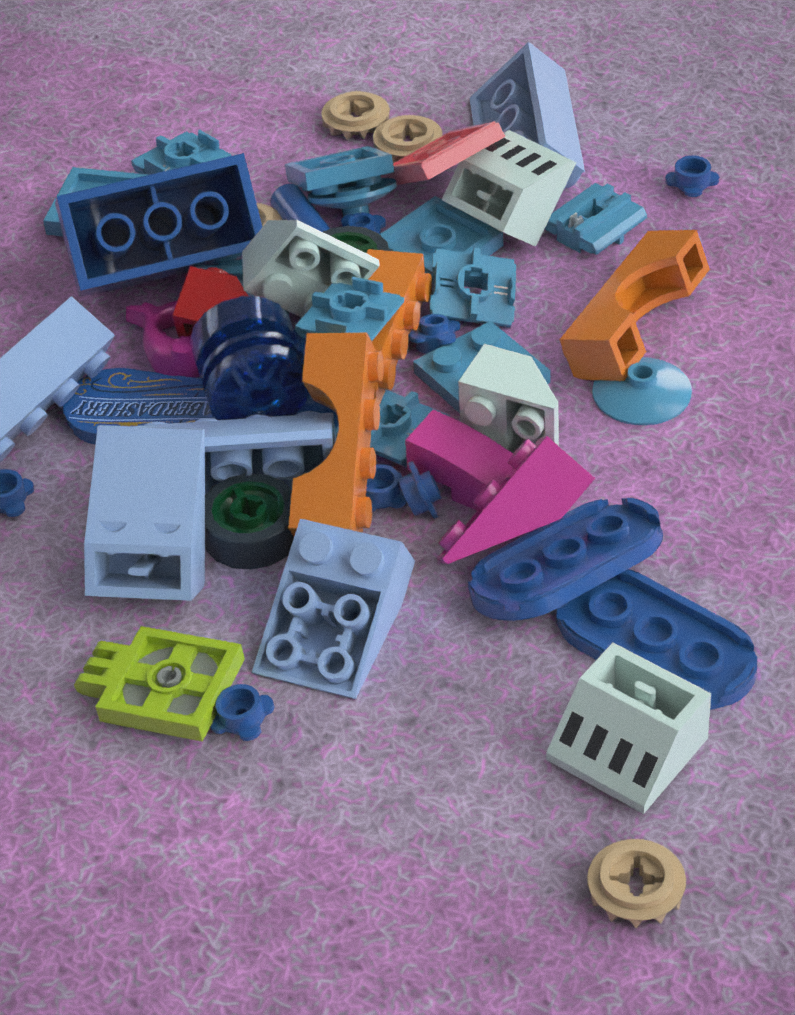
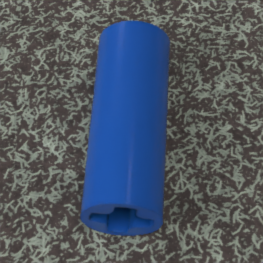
(294, 205)

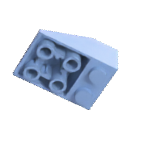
(146, 514)
(333, 608)

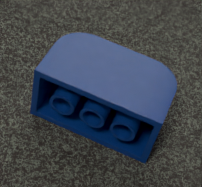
(158, 224)

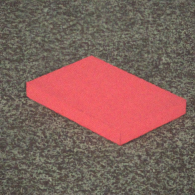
(444, 152)

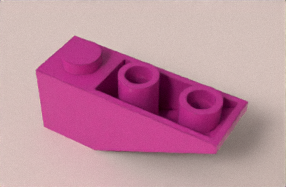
(532, 495)

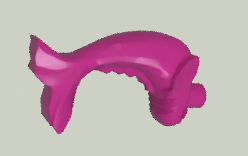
(164, 353)

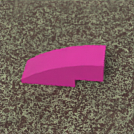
(457, 456)

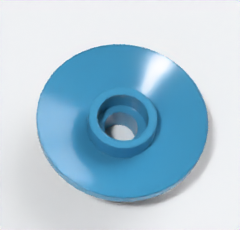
(354, 198)
(648, 396)

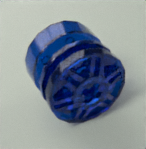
(249, 359)

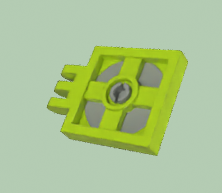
(161, 681)

